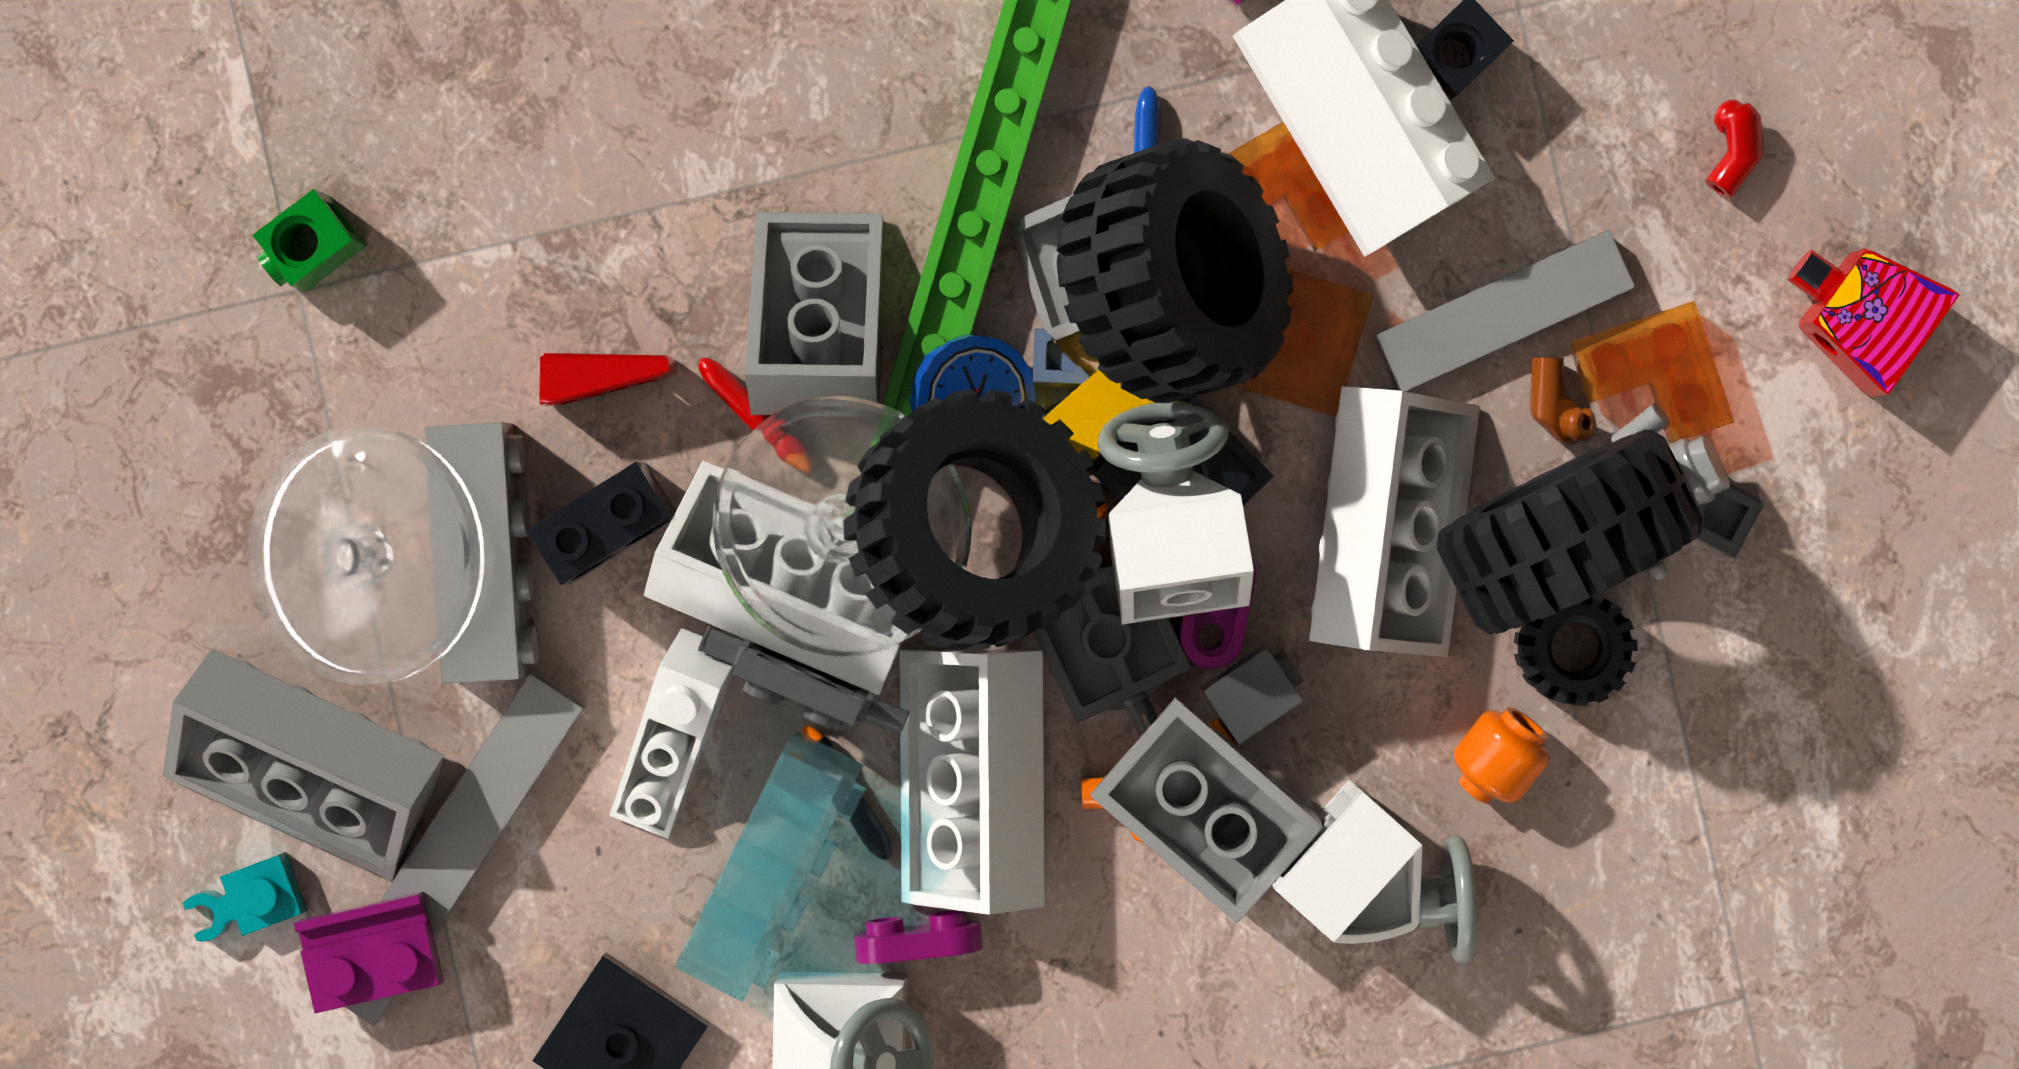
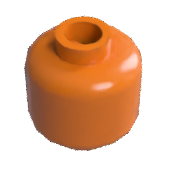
(1501, 756)

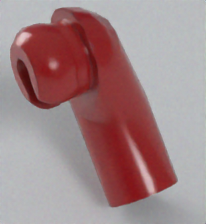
(1744, 146)

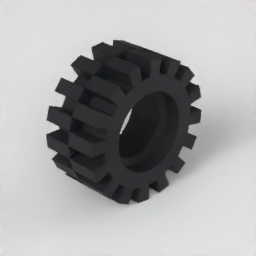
(1601, 676)

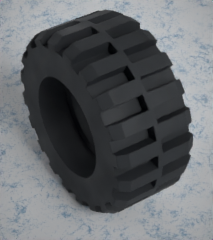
(1175, 271)
(1041, 478)
(1570, 532)

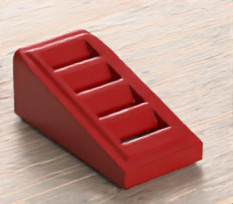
(582, 376)

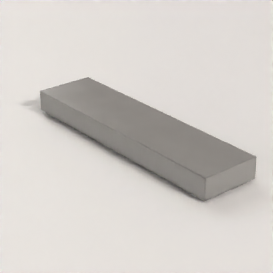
(1504, 311)

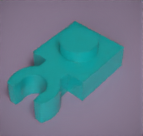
(253, 896)

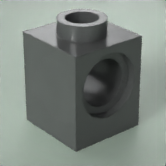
(1254, 692)

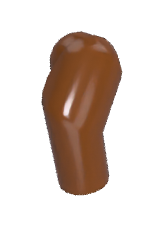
(1554, 409)

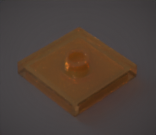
(1317, 346)

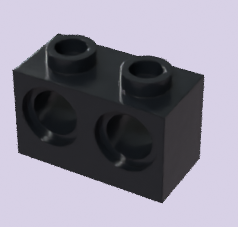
(602, 523)

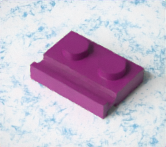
(369, 952)

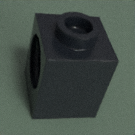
(1479, 34)

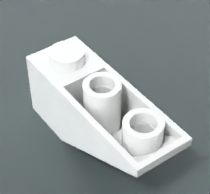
(671, 735)

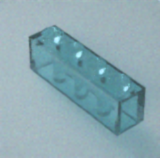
(770, 865)

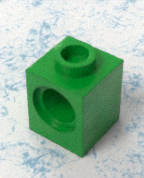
(335, 237)

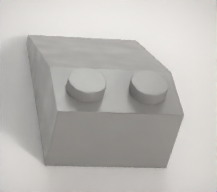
(814, 308)
(1208, 809)

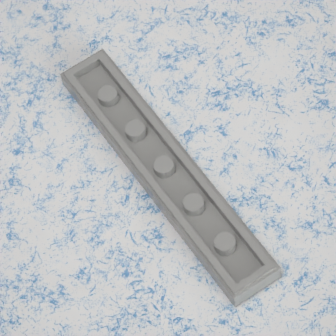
(482, 806)

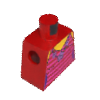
(1869, 315)

